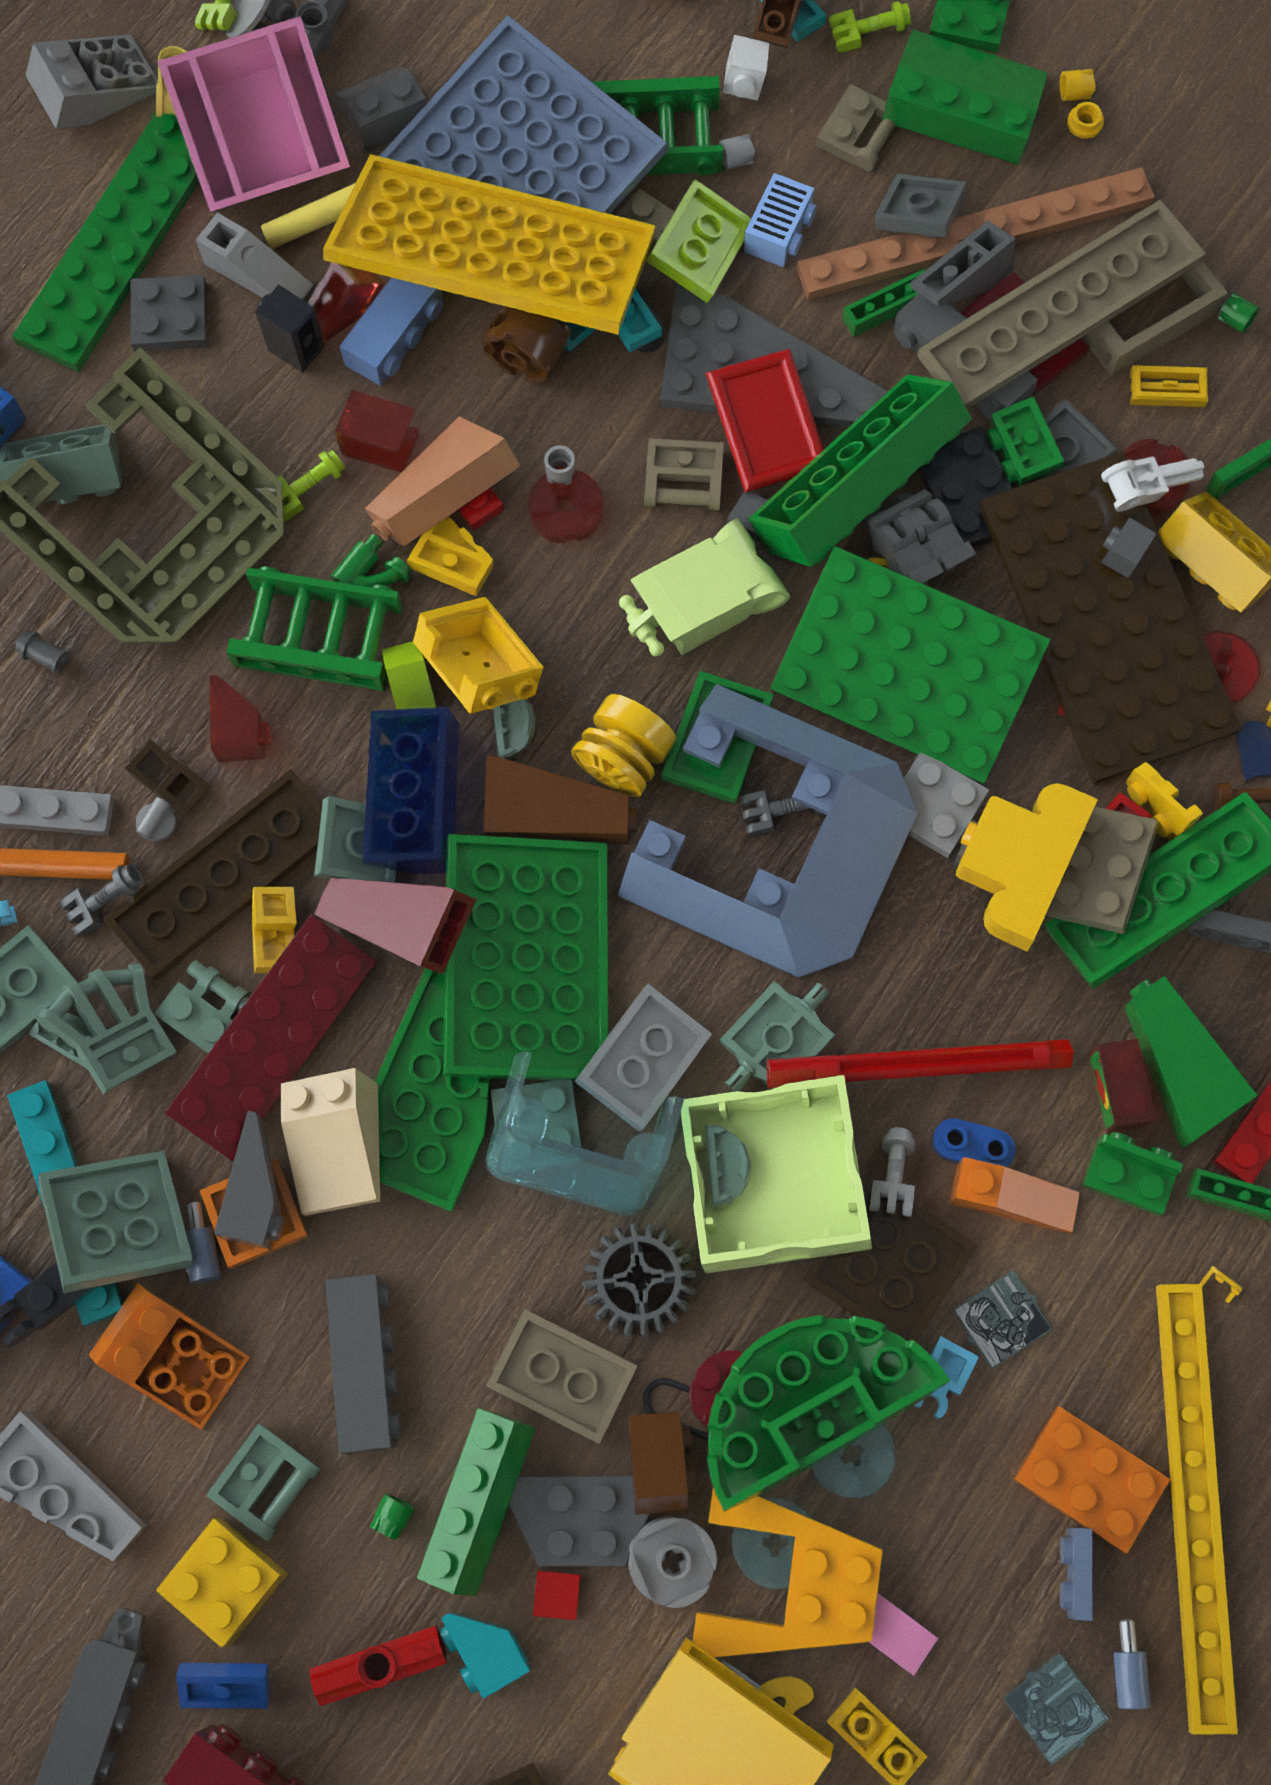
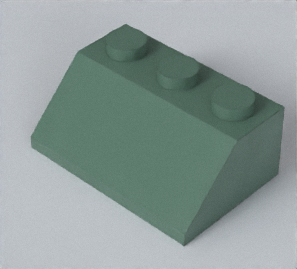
(78, 459)

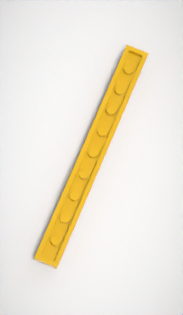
(1196, 1511)

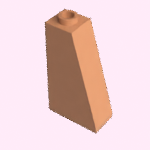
(440, 481)

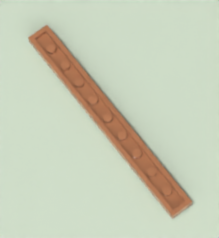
(1020, 219)

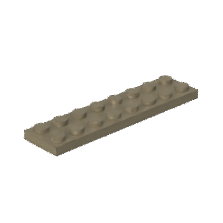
(1062, 304)

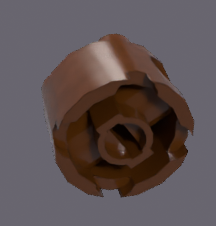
(525, 343)

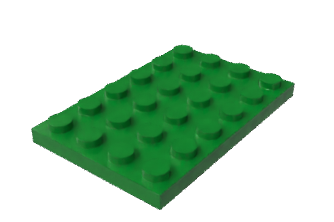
(909, 664)
(528, 957)

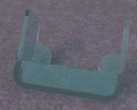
(528, 1159)

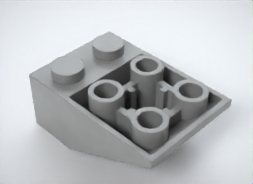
(89, 78)

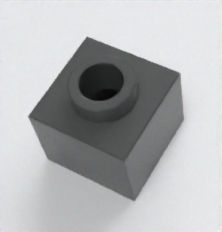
(1127, 546)

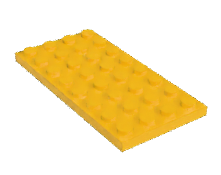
(491, 243)

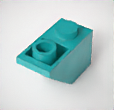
(488, 1651)

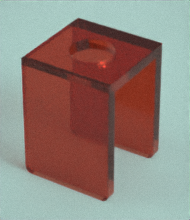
(376, 431)

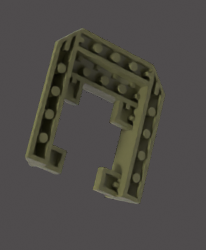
(225, 485)

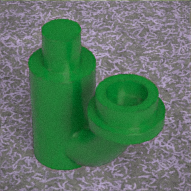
(361, 560)

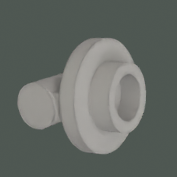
(156, 821)

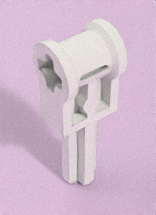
(1146, 482)

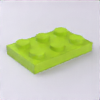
(700, 241)

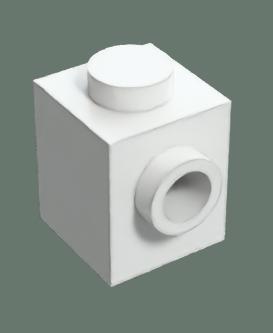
(746, 67)

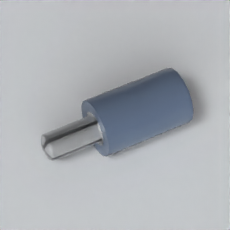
(202, 1246)
(1131, 1671)

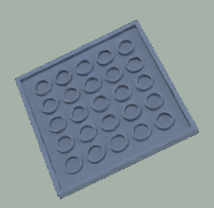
(530, 126)

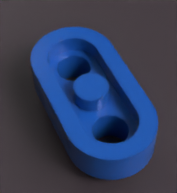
(974, 1142)

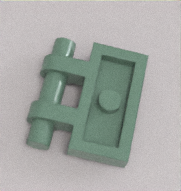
(193, 1016)

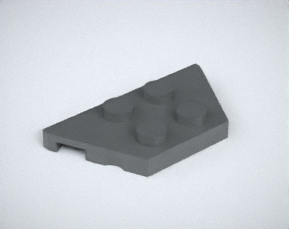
(577, 1519)

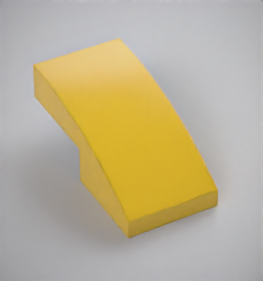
(271, 924)

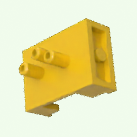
(477, 654)

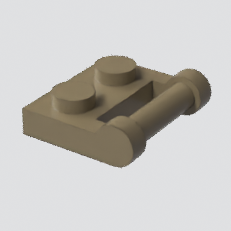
(849, 124)
(684, 462)

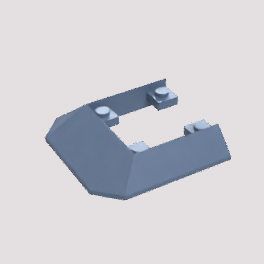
(830, 905)

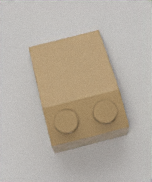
(332, 1140)

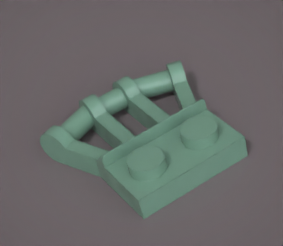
(124, 1049)

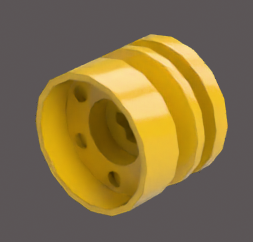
(624, 745)

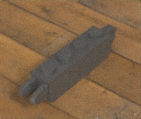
(97, 1705)

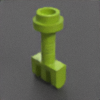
(216, 16)
(848, 30)
(329, 466)

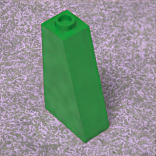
(1185, 1062)

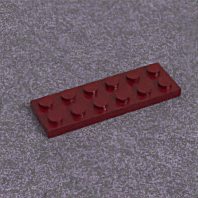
(270, 1036)

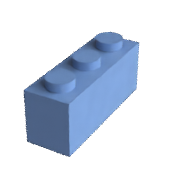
(390, 328)

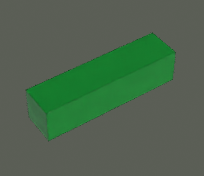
(879, 306)
(1230, 1193)

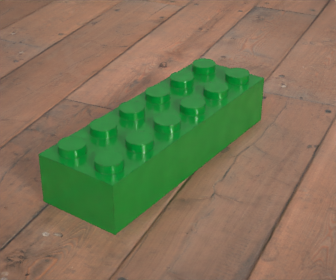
(860, 469)

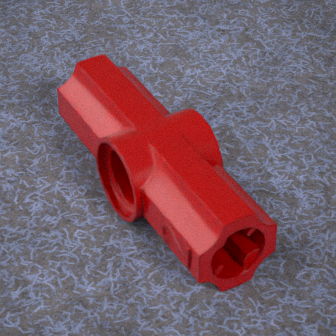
(351, 1675)

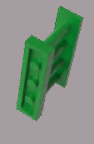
(671, 96)
(327, 663)

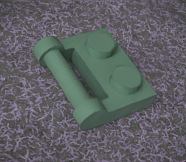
(251, 1474)

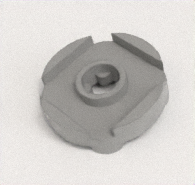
(695, 1570)

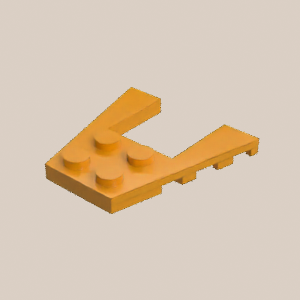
(828, 1590)

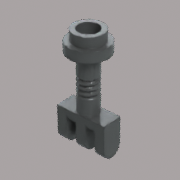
(766, 811)
(125, 880)

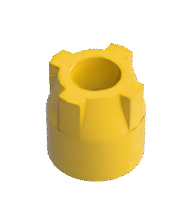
(1077, 85)

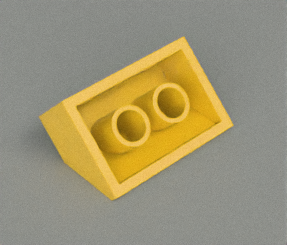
(1219, 550)

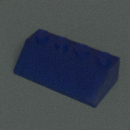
(411, 789)

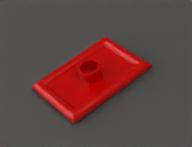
(765, 418)

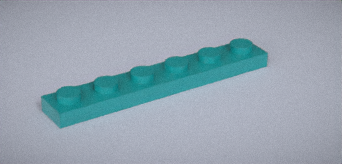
(50, 1150)

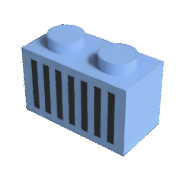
(779, 220)

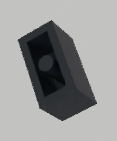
(290, 328)

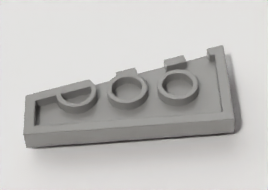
(62, 1490)

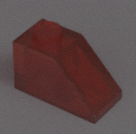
(343, 297)
(235, 725)

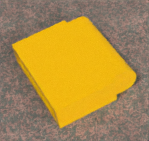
(715, 1730)

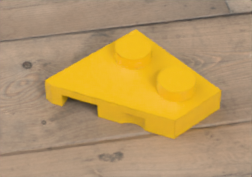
(451, 557)
(1157, 797)

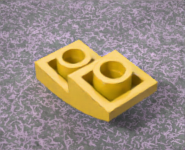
(876, 1738)

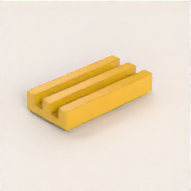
(1169, 392)

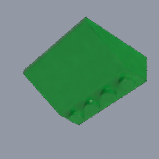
(965, 96)

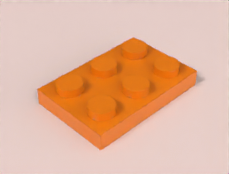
(1091, 1479)

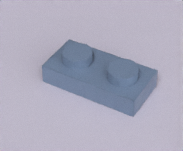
(1077, 1591)

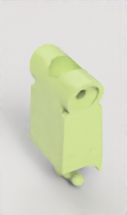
(703, 591)

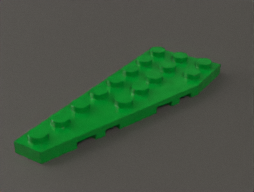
(427, 1120)

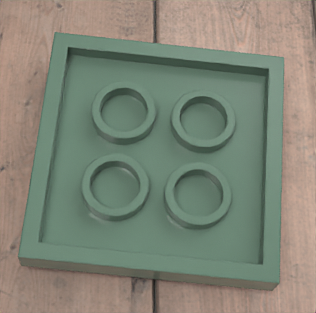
(114, 1221)

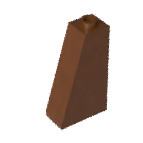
(552, 807)

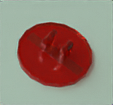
(1234, 661)

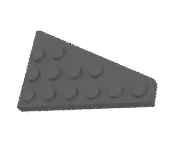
(727, 333)

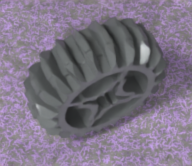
(658, 1276)

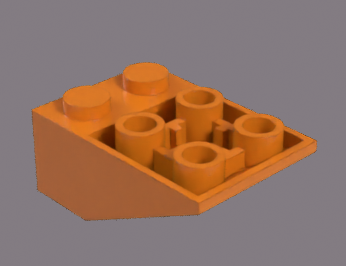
(168, 1356)

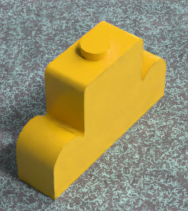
(1023, 858)

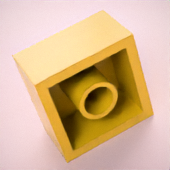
(221, 1582)

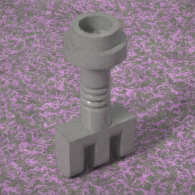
(898, 1144)

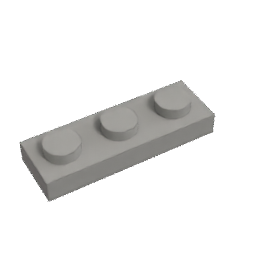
(55, 810)

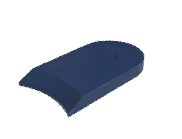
(1255, 749)

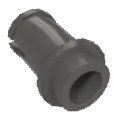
(33, 647)

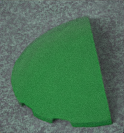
(808, 1397)

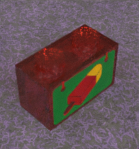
(1122, 1086)

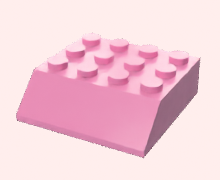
(254, 113)

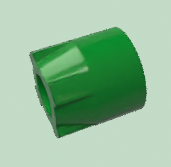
(1238, 313)
(392, 1516)

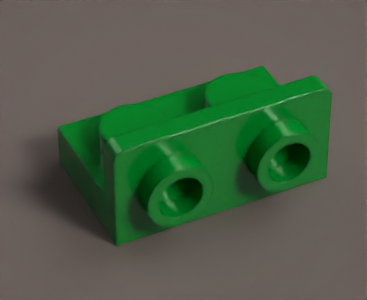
(1024, 442)
(1132, 1173)

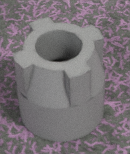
(737, 151)
(557, 457)

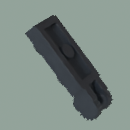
(42, 1301)

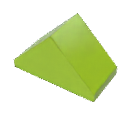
(408, 677)

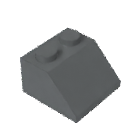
(381, 106)

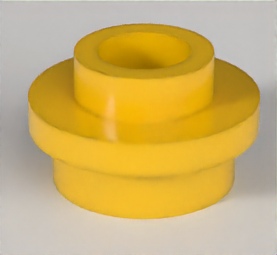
(1089, 113)

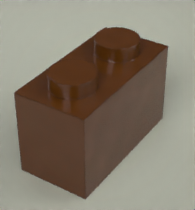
(658, 1463)

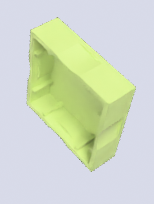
(802, 1180)

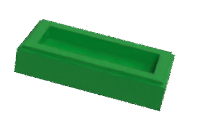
(1240, 470)

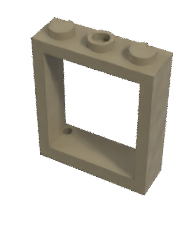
(1117, 354)

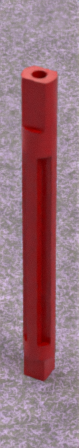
(922, 1063)

